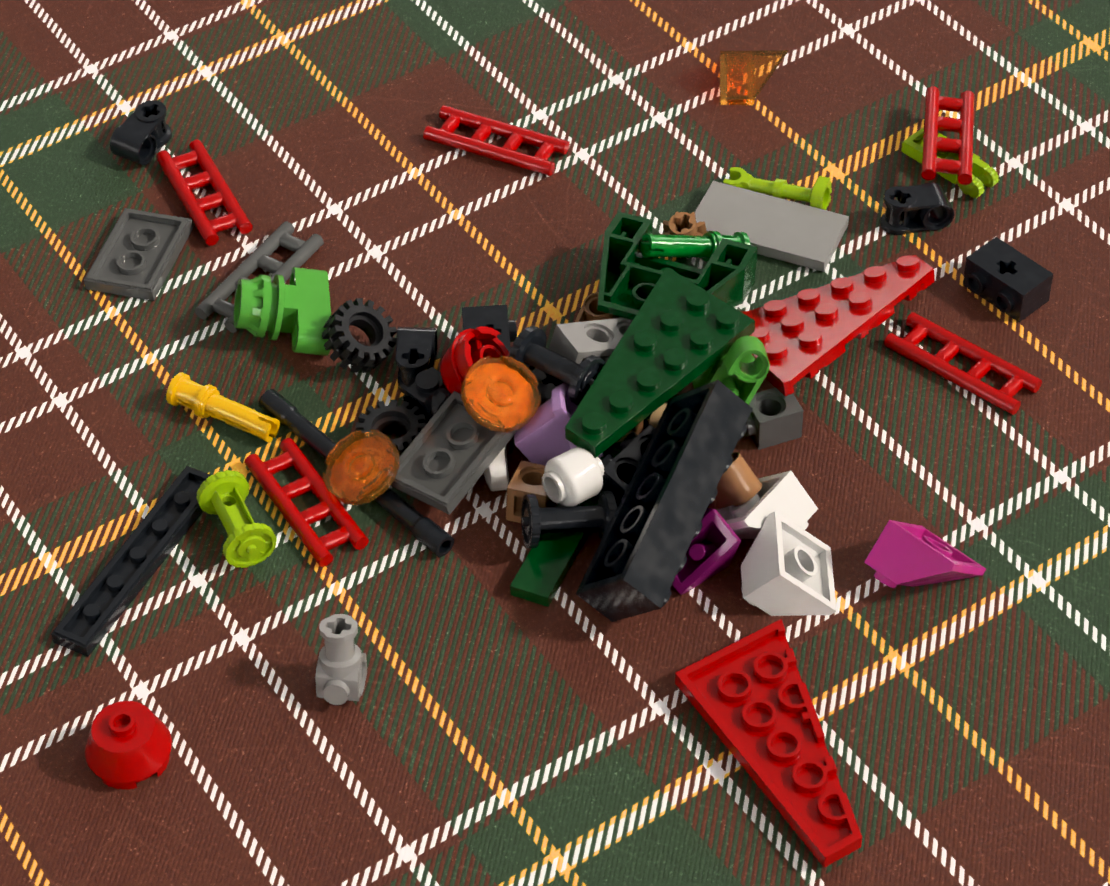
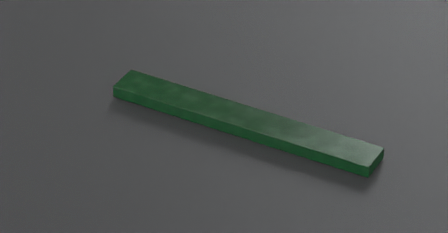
(551, 560)

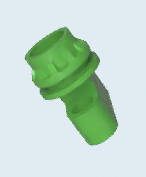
(290, 308)
(739, 368)

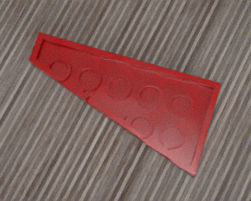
(772, 729)

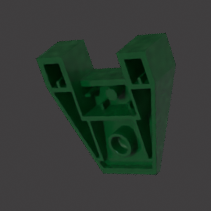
(630, 276)

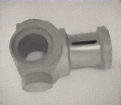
(340, 664)

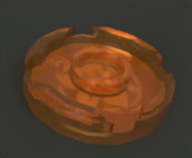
(500, 393)
(361, 467)

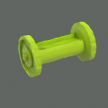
(246, 540)

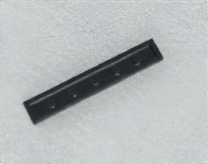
(132, 565)

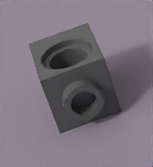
(774, 418)

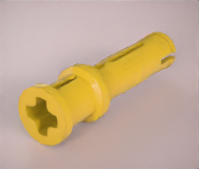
(208, 402)

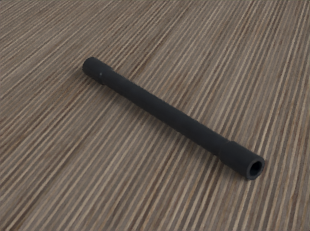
(422, 527)

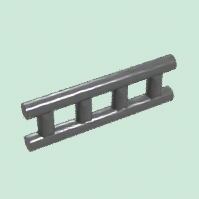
(260, 259)

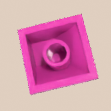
(917, 557)

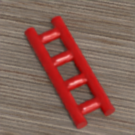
(933, 143)
(506, 153)
(197, 207)
(967, 380)
(301, 521)

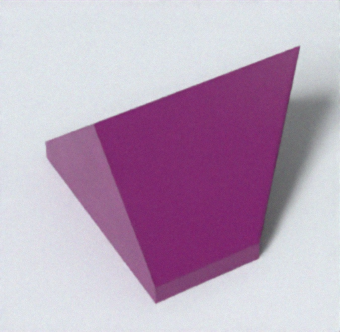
(708, 552)

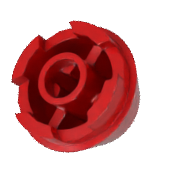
(466, 350)
(127, 745)

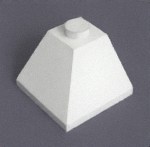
(779, 494)
(788, 571)

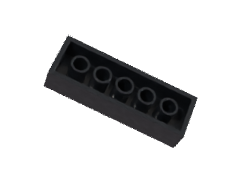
(665, 502)

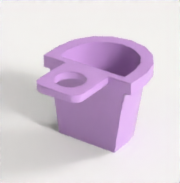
(545, 433)

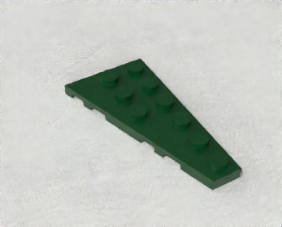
(662, 351)

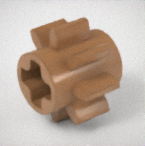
(684, 224)

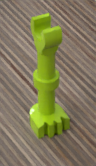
(817, 196)

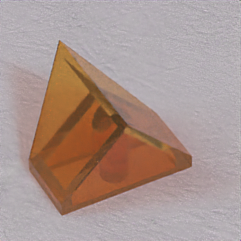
(745, 74)

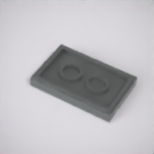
(138, 254)
(448, 456)

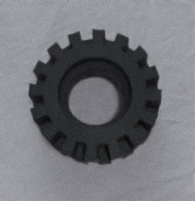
(349, 349)
(393, 419)

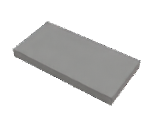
(773, 224)

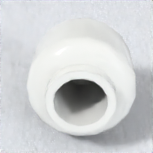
(573, 477)

